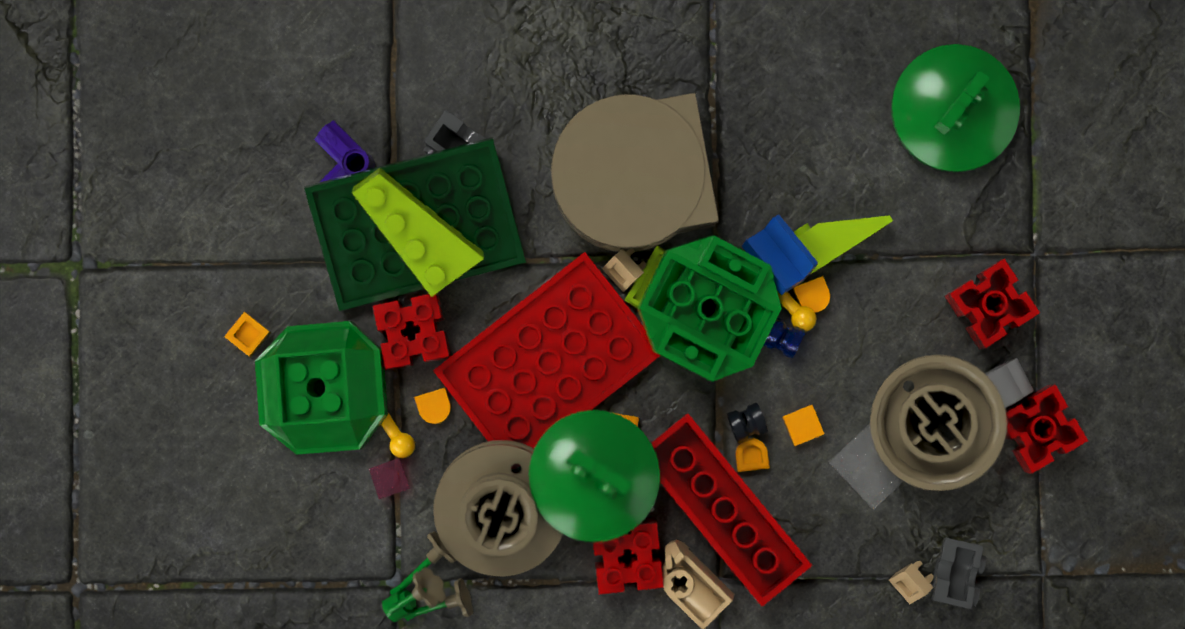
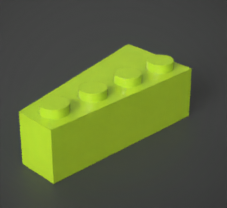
(421, 238)

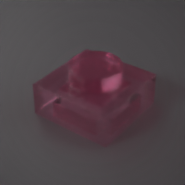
(389, 478)

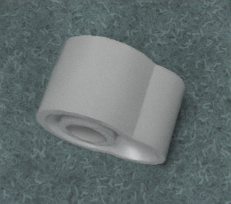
(1010, 381)

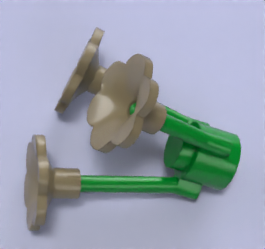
(427, 588)

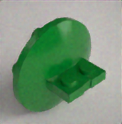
(955, 108)
(594, 476)

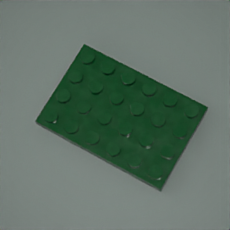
(457, 183)

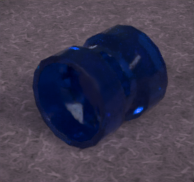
(790, 341)

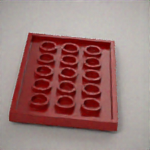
(548, 357)

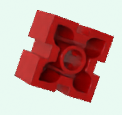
(1011, 308)
(394, 320)
(1059, 433)
(642, 568)

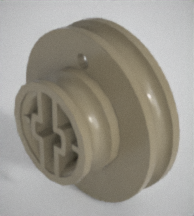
(953, 461)
(488, 473)

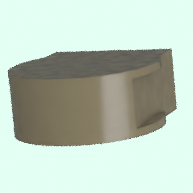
(634, 172)

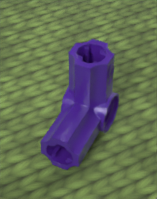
(342, 150)

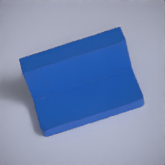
(784, 252)

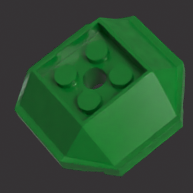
(743, 302)
(353, 393)

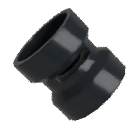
(754, 420)

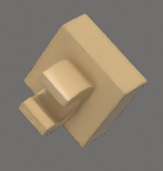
(623, 269)
(911, 582)

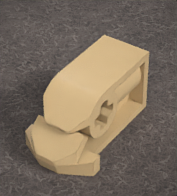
(704, 592)

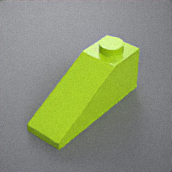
(834, 238)

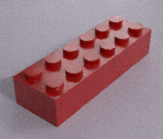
(727, 511)

